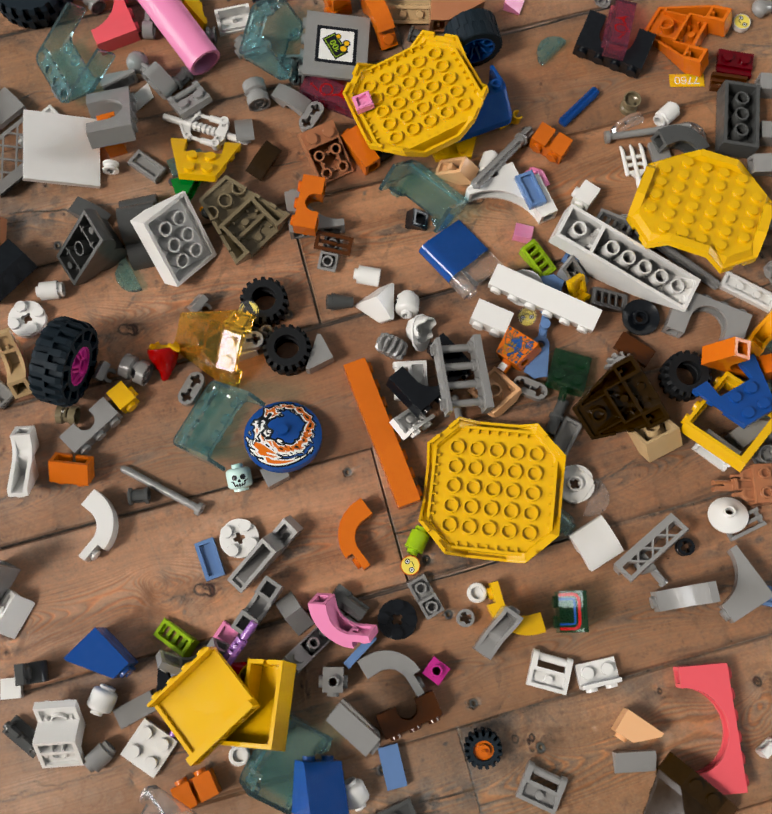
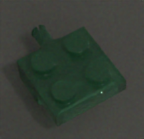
(568, 373)

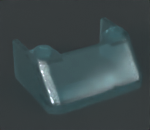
(426, 190)

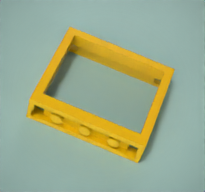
(736, 461)

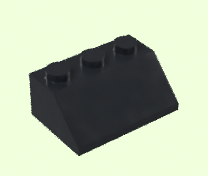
(13, 267)

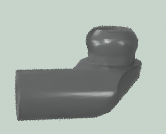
(295, 78)

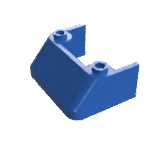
(495, 110)

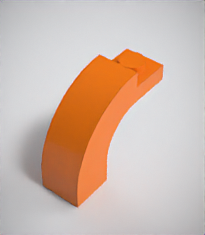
(382, 22)
(348, 526)

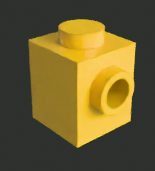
(124, 397)

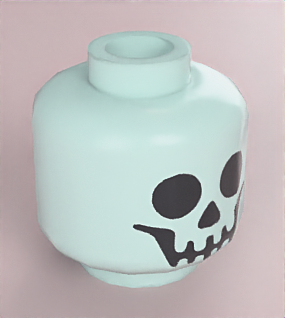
(239, 477)

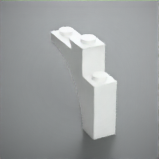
(504, 187)

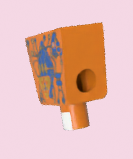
(516, 350)

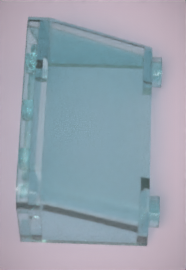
(268, 34)
(271, 773)

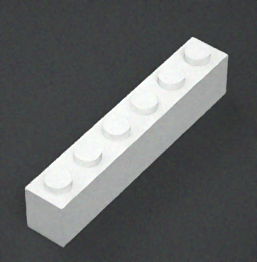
(544, 298)

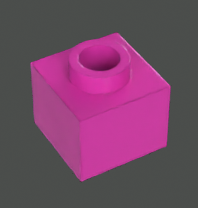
(434, 662)

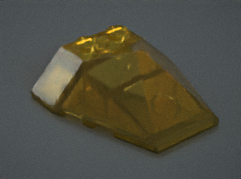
(214, 341)

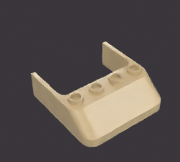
(409, 11)

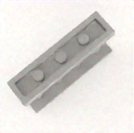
(477, 364)

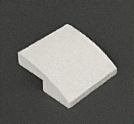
(596, 543)

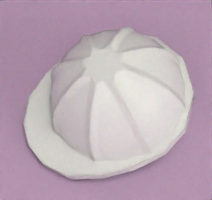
(420, 331)

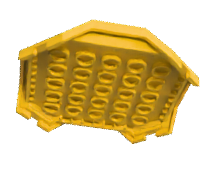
(420, 97)
(702, 207)
(493, 490)

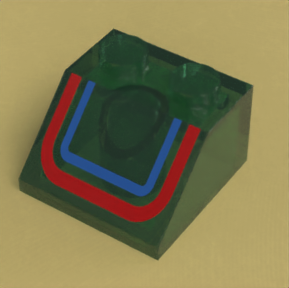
(570, 611)

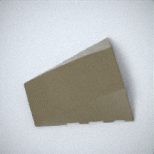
(242, 218)

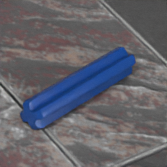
(578, 107)

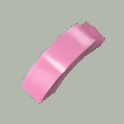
(335, 625)

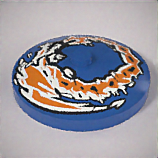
(283, 437)

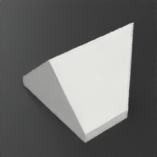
(379, 304)

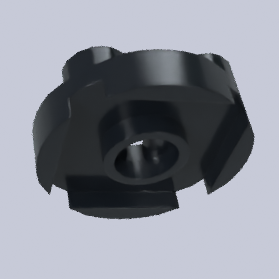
(408, 619)

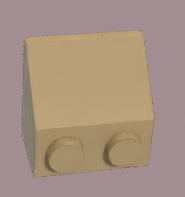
(657, 441)

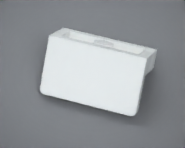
(13, 613)

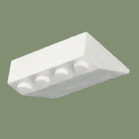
(174, 238)

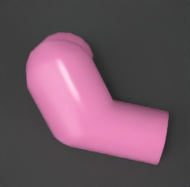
(535, 170)

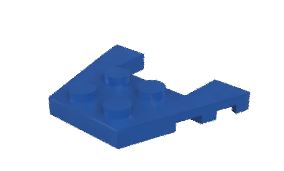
(745, 402)

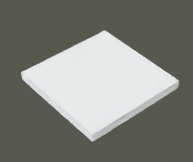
(59, 150)

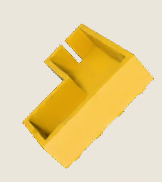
(272, 687)

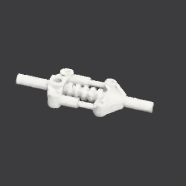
(220, 134)

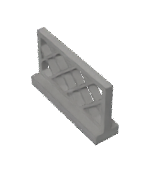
(16, 175)

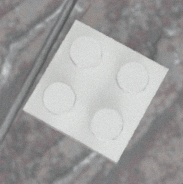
(149, 747)

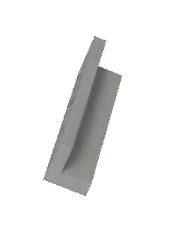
(647, 544)

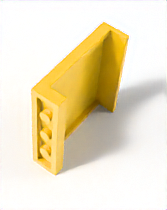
(204, 704)

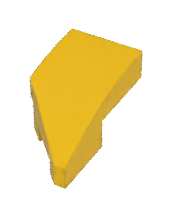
(577, 287)

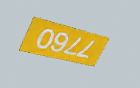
(686, 80)

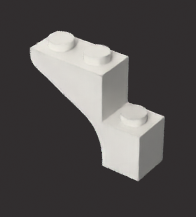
(23, 466)

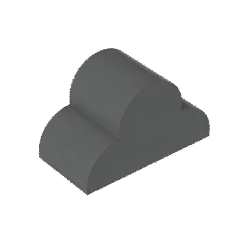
(127, 211)
(90, 248)

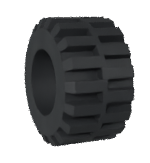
(267, 288)
(282, 336)
(673, 385)

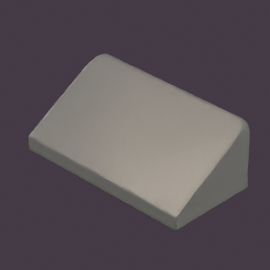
(634, 761)

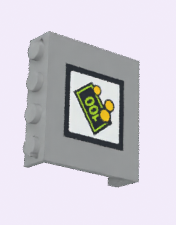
(333, 45)

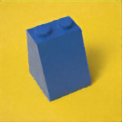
(103, 654)
(319, 786)

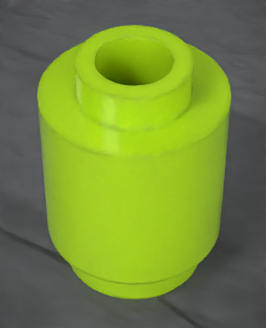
(417, 541)

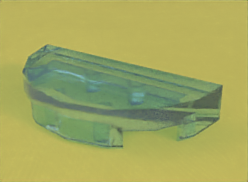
(548, 48)
(126, 277)

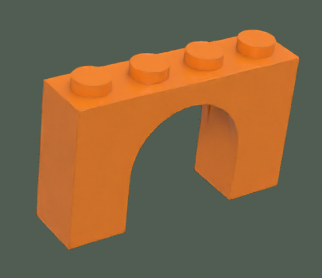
(358, 149)
(729, 353)

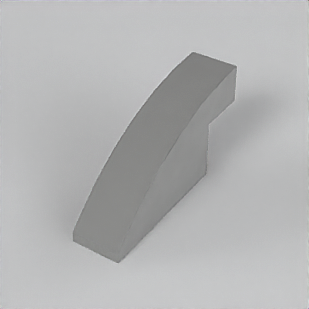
(265, 553)

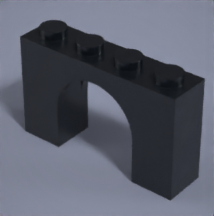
(589, 47)
(419, 397)

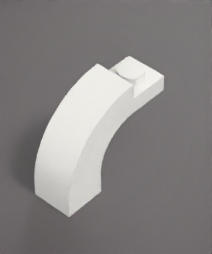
(106, 525)

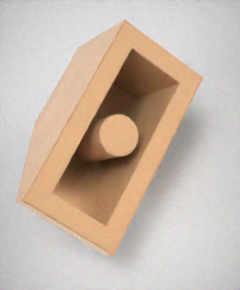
(457, 170)
(633, 728)

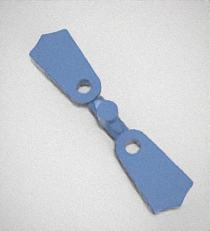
(539, 365)

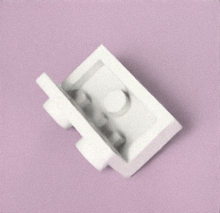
(409, 425)

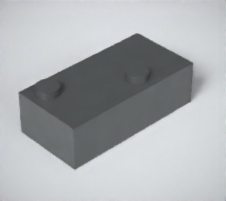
(737, 119)

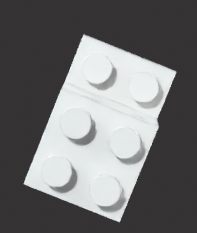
(59, 733)

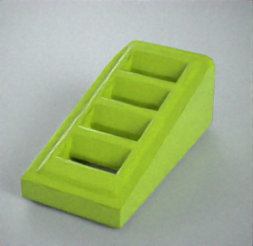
(533, 244)
(188, 640)

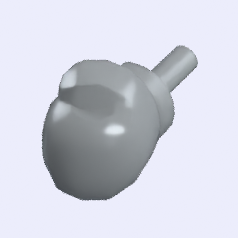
(761, 8)

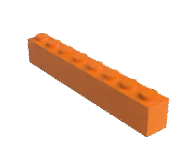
(382, 434)

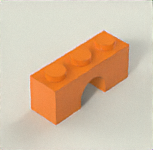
(310, 190)

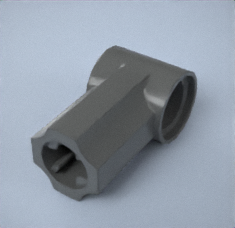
(349, 603)

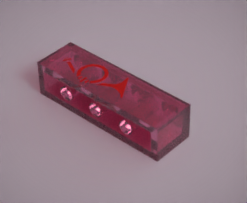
(618, 29)
(327, 92)

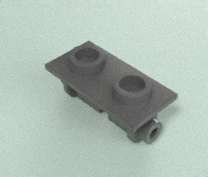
(20, 734)

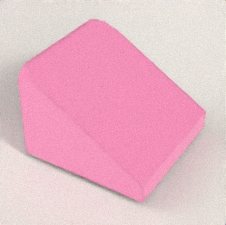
(513, 6)
(522, 233)

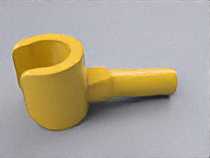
(515, 120)

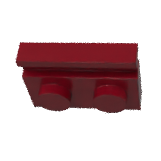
(734, 63)

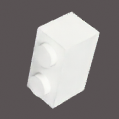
(491, 318)

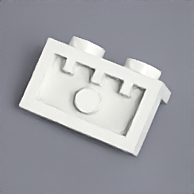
(596, 674)

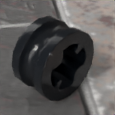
(690, 549)

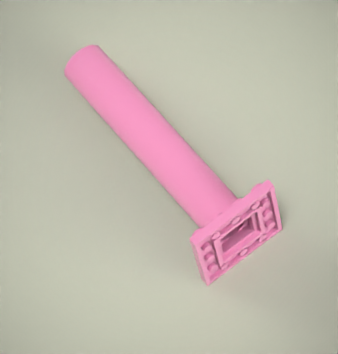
(183, 34)

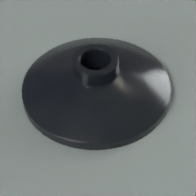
(644, 310)

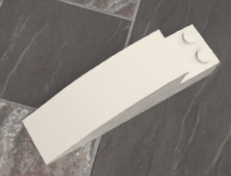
(622, 261)

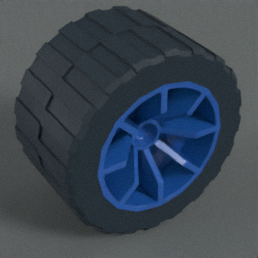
(477, 34)

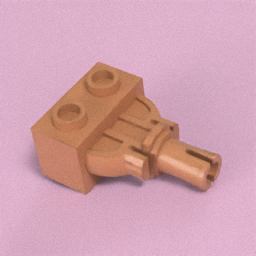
(752, 485)

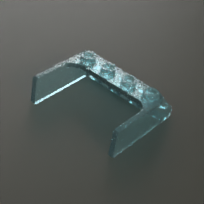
(62, 62)
(210, 419)

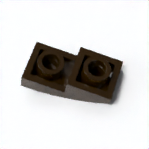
(263, 160)

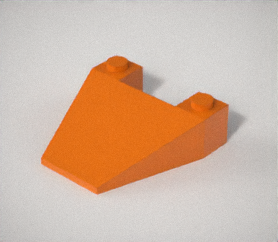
(682, 31)

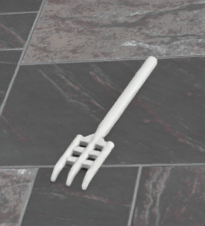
(636, 173)

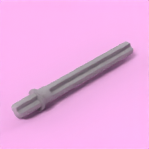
(520, 140)
(688, 265)

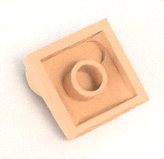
(503, 390)

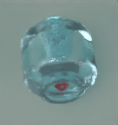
(566, 523)

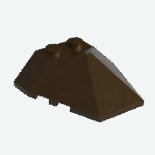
(620, 402)
(683, 791)

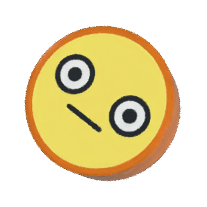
(410, 565)

